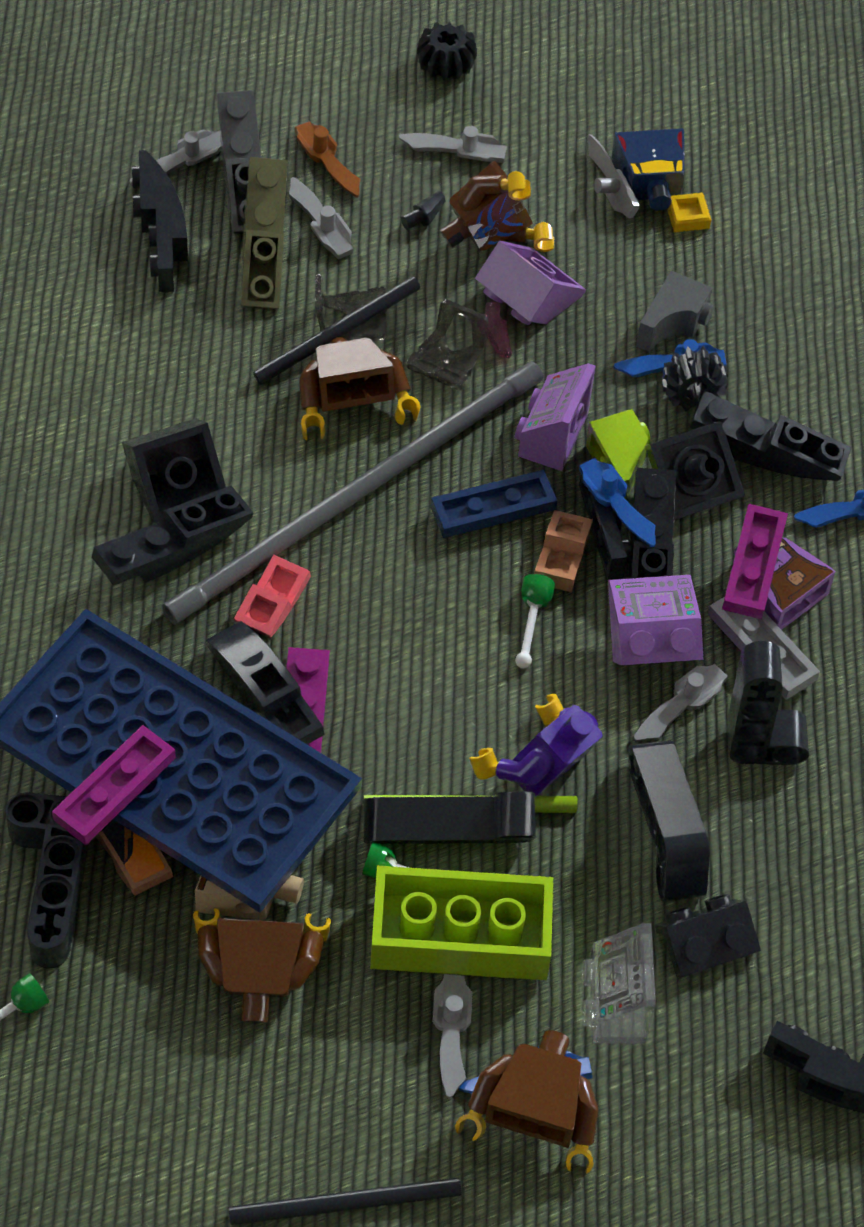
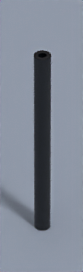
(336, 330)
(344, 1201)

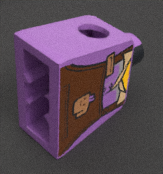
(796, 583)

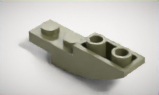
(263, 233)

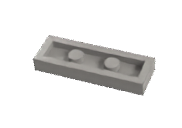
(796, 668)

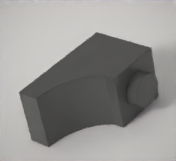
(675, 310)

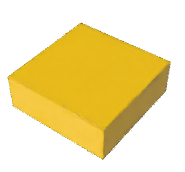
(689, 212)

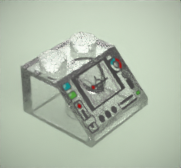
(620, 987)

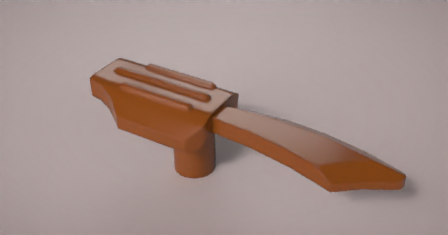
(322, 148)

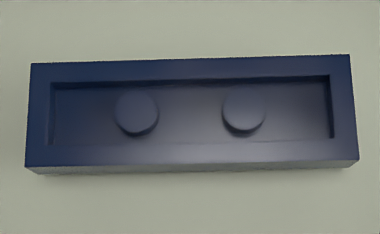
(493, 503)

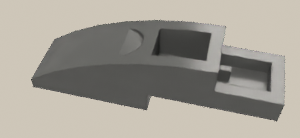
(238, 143)

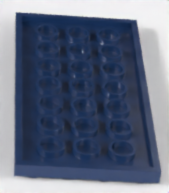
(236, 799)

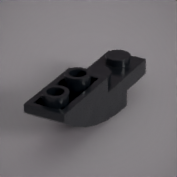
(160, 217)
(776, 446)
(656, 502)
(176, 540)
(264, 681)
(824, 1070)

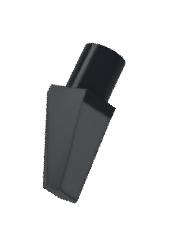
(424, 211)

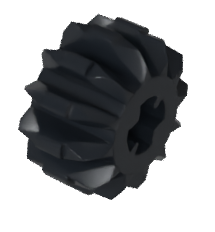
(446, 51)
(692, 374)

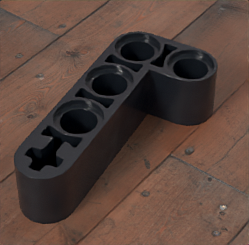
(755, 725)
(450, 820)
(672, 820)
(52, 879)

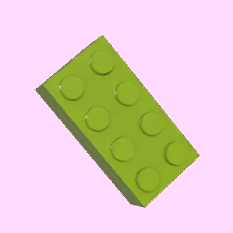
(462, 923)

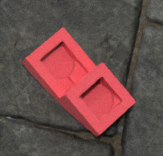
(273, 596)

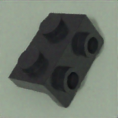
(709, 935)

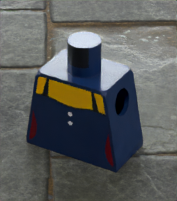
(651, 163)

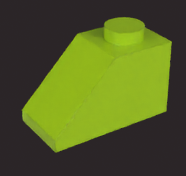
(619, 442)

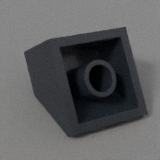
(174, 466)

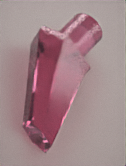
(497, 330)

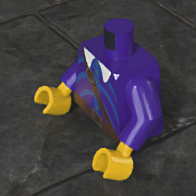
(550, 754)

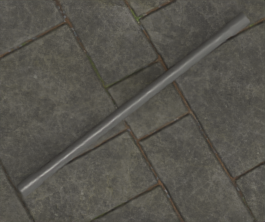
(197, 595)

